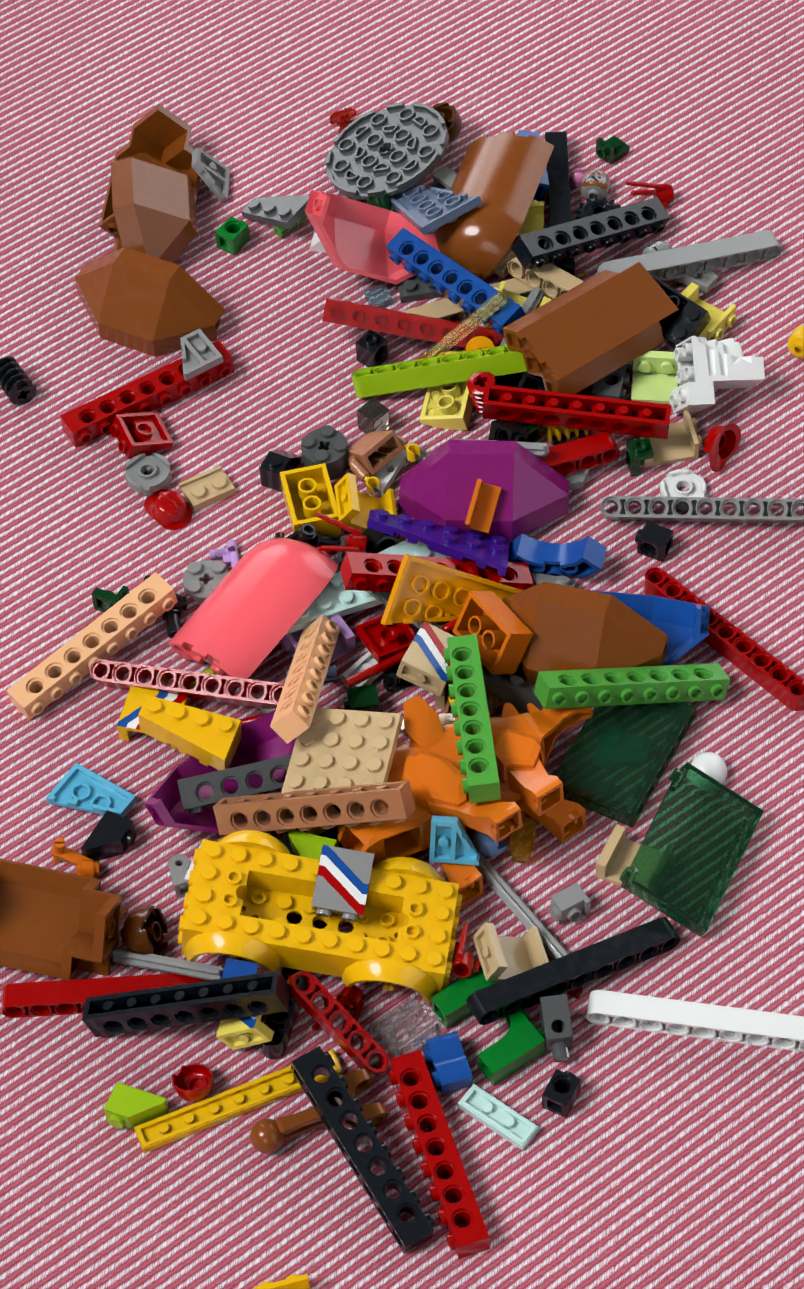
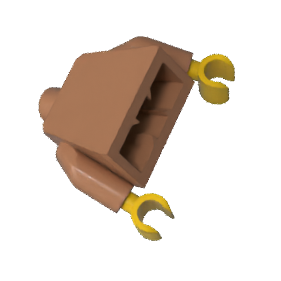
(376, 451)

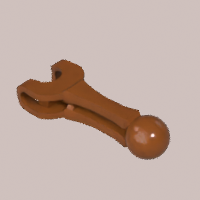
(270, 1134)

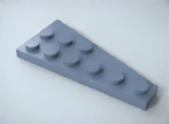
(432, 207)

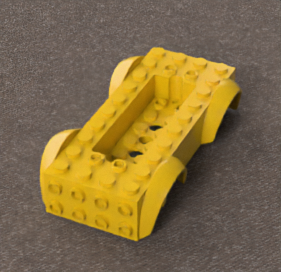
(252, 883)

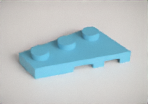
(90, 793)

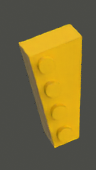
(192, 730)

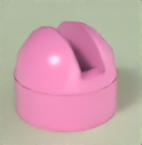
(576, 177)

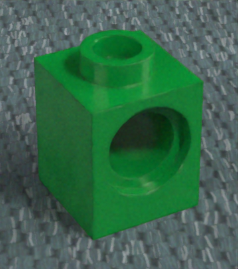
(232, 235)

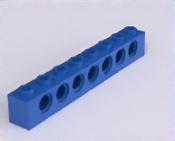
(449, 278)

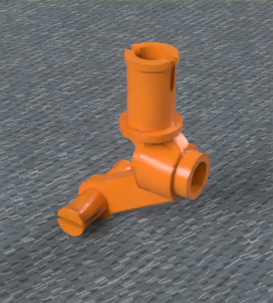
(84, 865)

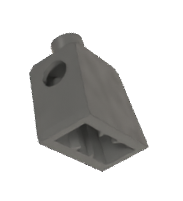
(556, 1026)

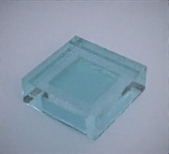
(378, 296)

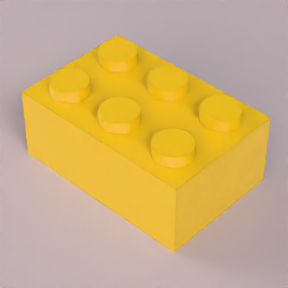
(307, 493)

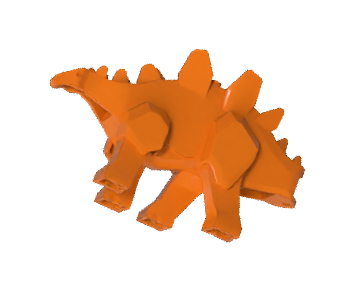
(435, 779)

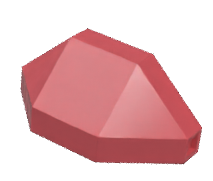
(358, 235)

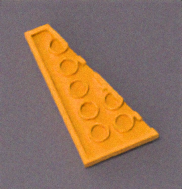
(433, 592)

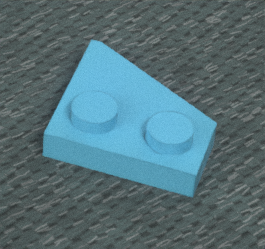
(450, 842)

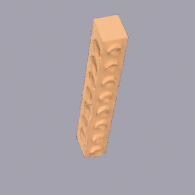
(81, 649)
(305, 679)

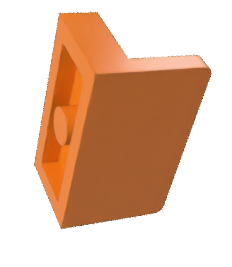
(482, 507)

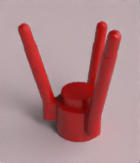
(662, 191)
(354, 543)
(463, 960)
(349, 999)

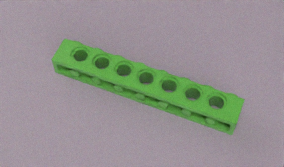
(631, 685)
(473, 719)

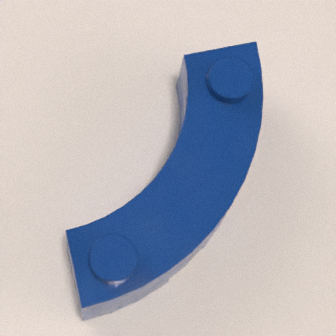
(566, 559)

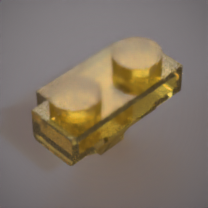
(522, 842)

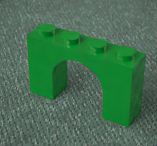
(514, 1051)

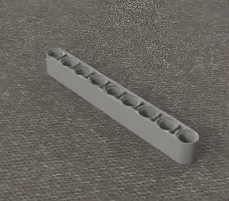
(702, 256)
(694, 514)

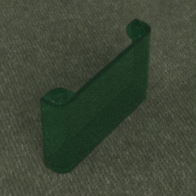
(623, 757)
(692, 849)

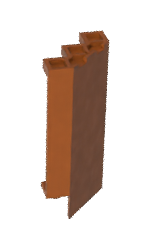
(591, 329)

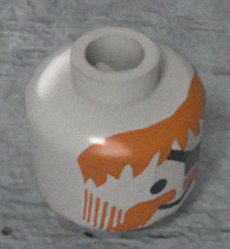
(595, 184)

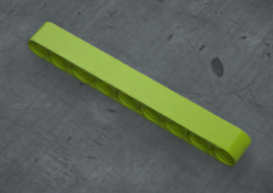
(436, 371)

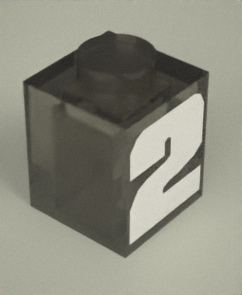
(373, 417)

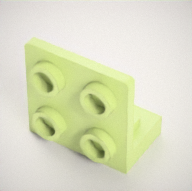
(654, 377)

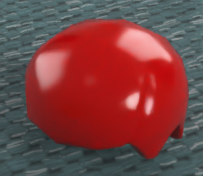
(193, 1082)

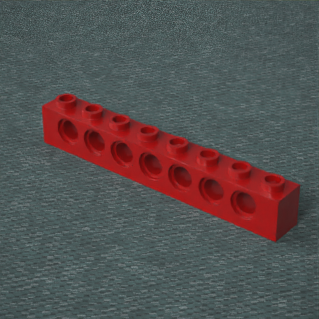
(399, 322)
(139, 396)
(576, 411)
(379, 571)
(465, 1240)

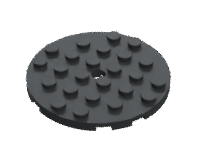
(416, 145)

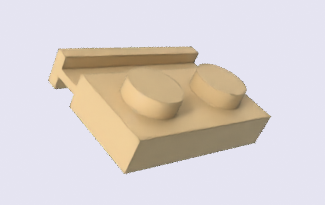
(207, 488)

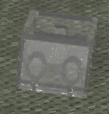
(406, 1027)

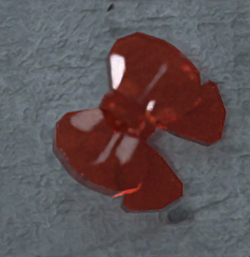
(342, 117)

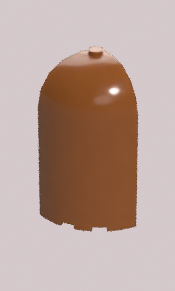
(505, 177)

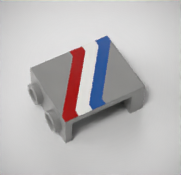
(342, 883)

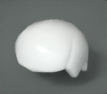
(712, 765)

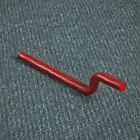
(386, 664)

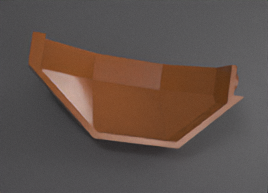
(153, 206)
(145, 302)
(583, 631)

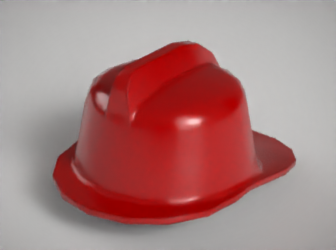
(721, 445)
(168, 509)

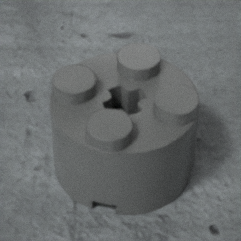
(326, 447)

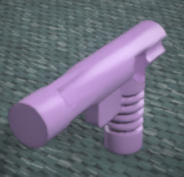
(229, 556)

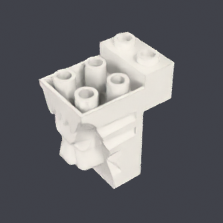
(711, 366)

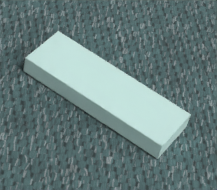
(498, 1117)

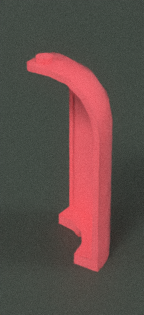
(254, 606)

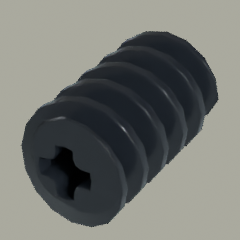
(15, 382)

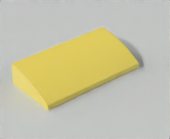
(447, 405)

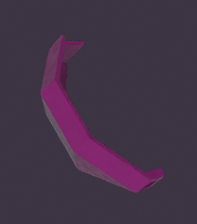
(446, 479)
(257, 744)

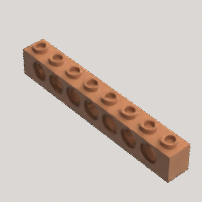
(395, 794)

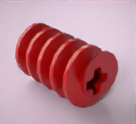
(476, 388)

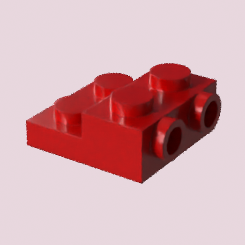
(140, 433)
(385, 640)

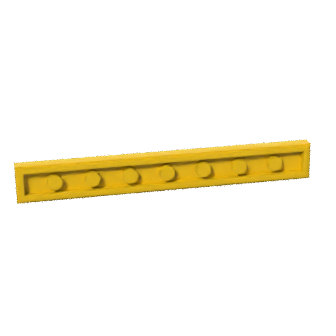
(222, 1107)

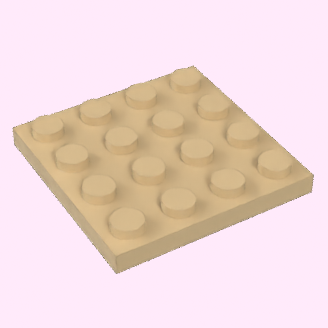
(343, 750)

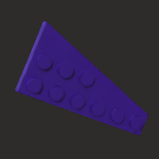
(446, 539)

